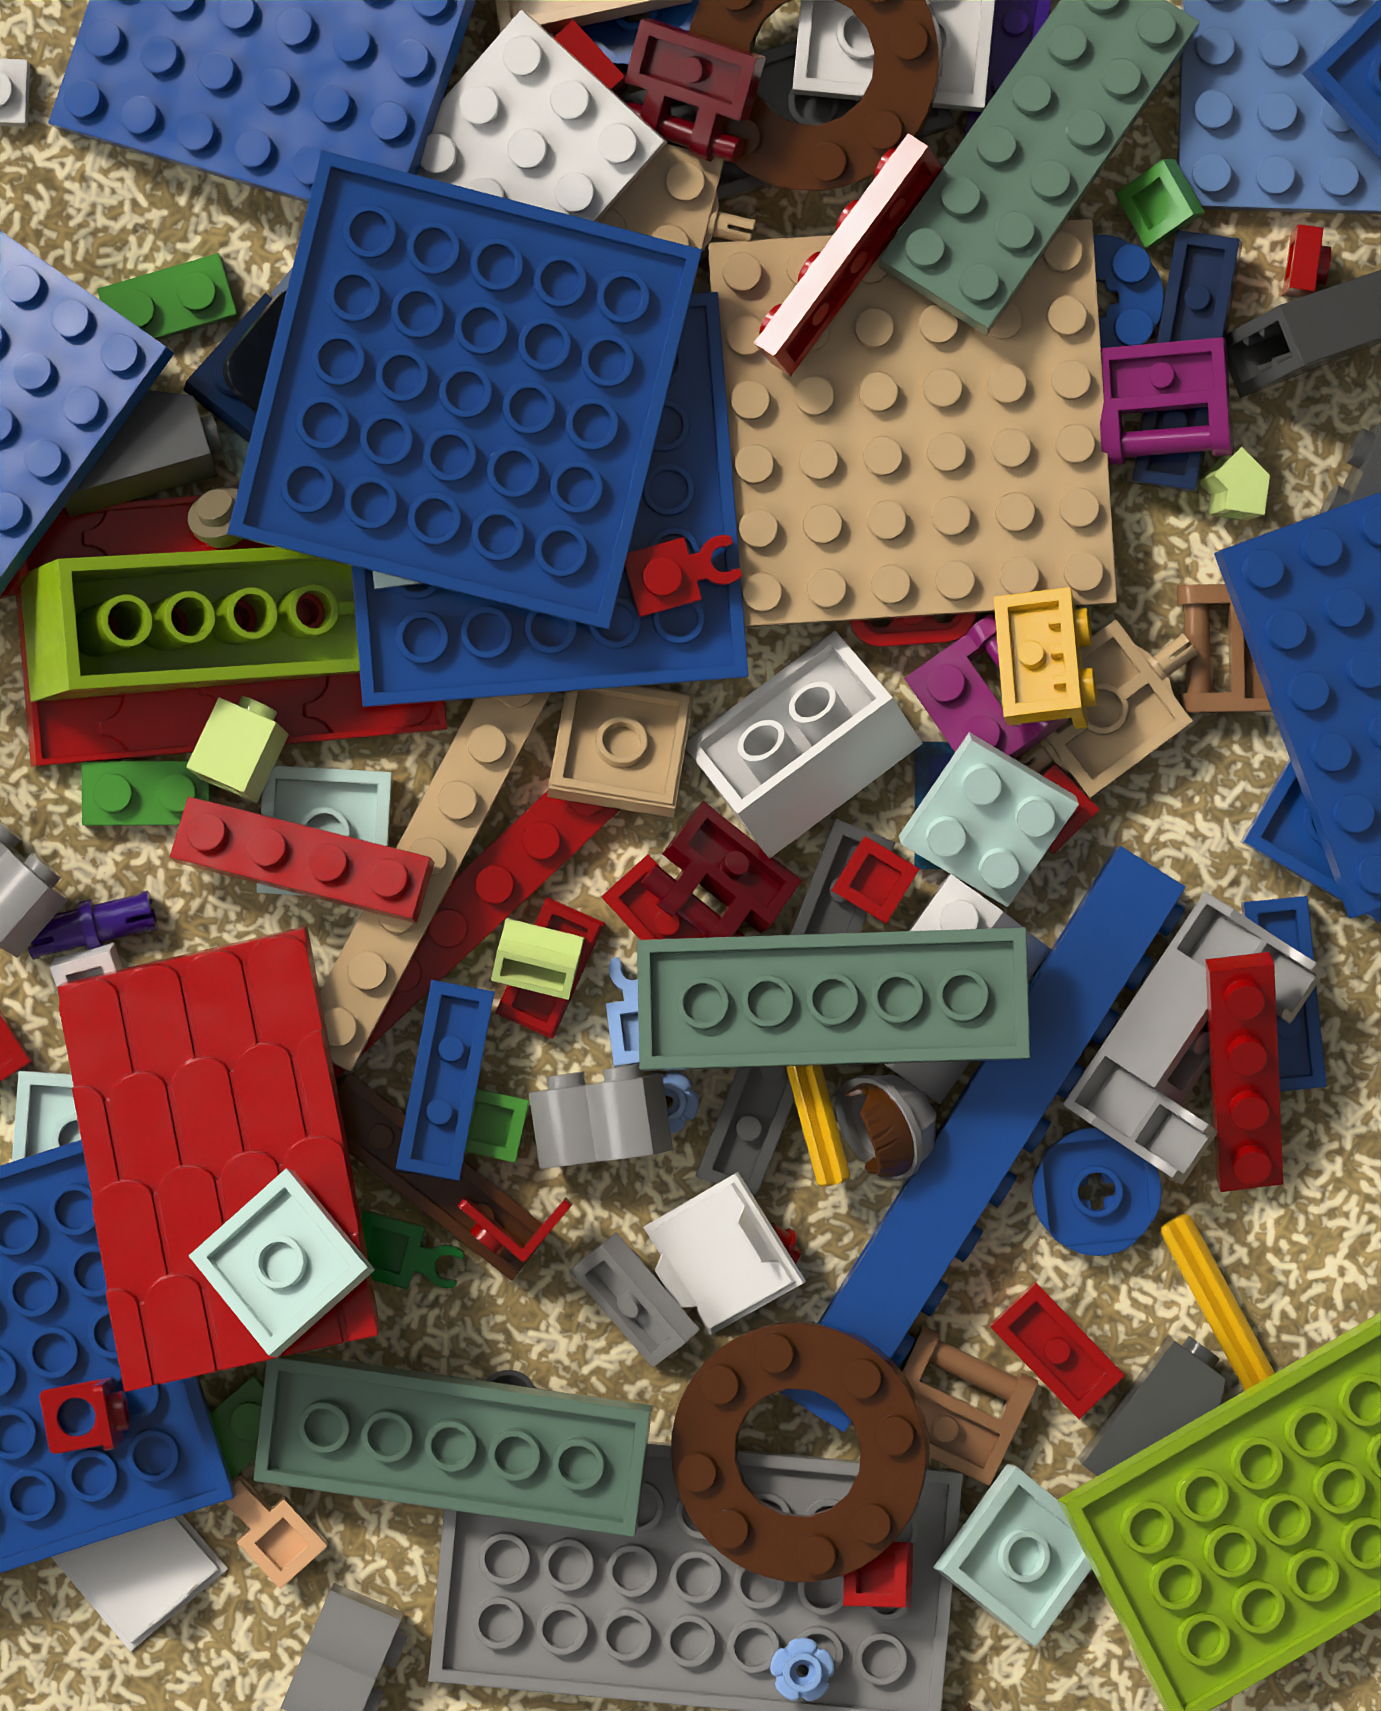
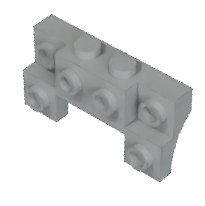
(1163, 1039)

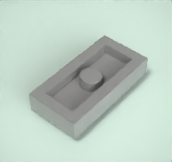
(634, 1299)

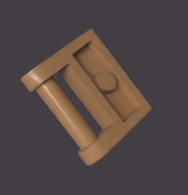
(1245, 686)
(959, 1431)

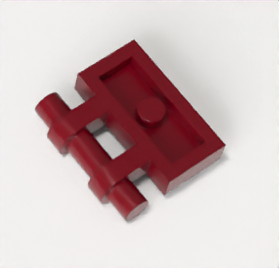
(697, 72)
(729, 868)

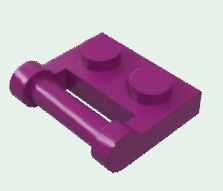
(1162, 380)
(964, 703)

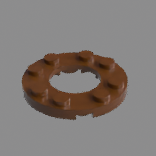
(850, 147)
(870, 1394)

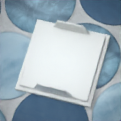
(722, 1255)
(142, 1575)

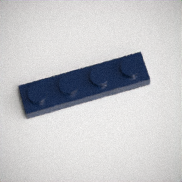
(1193, 309)

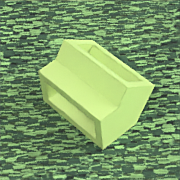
(1236, 486)
(537, 958)

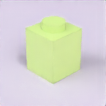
(238, 747)

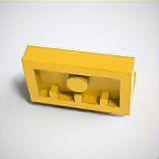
(1042, 657)

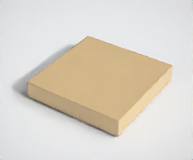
(622, 748)

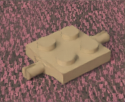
(677, 202)
(1132, 713)

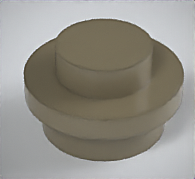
(211, 517)

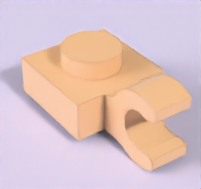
(278, 1536)

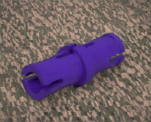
(94, 924)

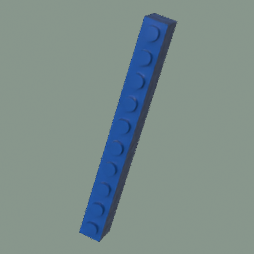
(1001, 1114)

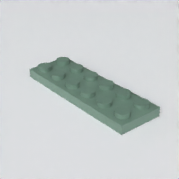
(1035, 153)
(833, 999)
(453, 1443)

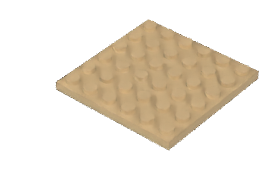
(912, 450)

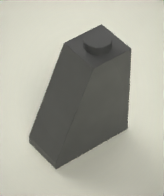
(1305, 334)
(154, 451)
(1163, 1398)

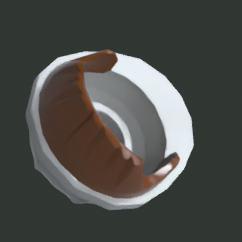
(886, 1123)

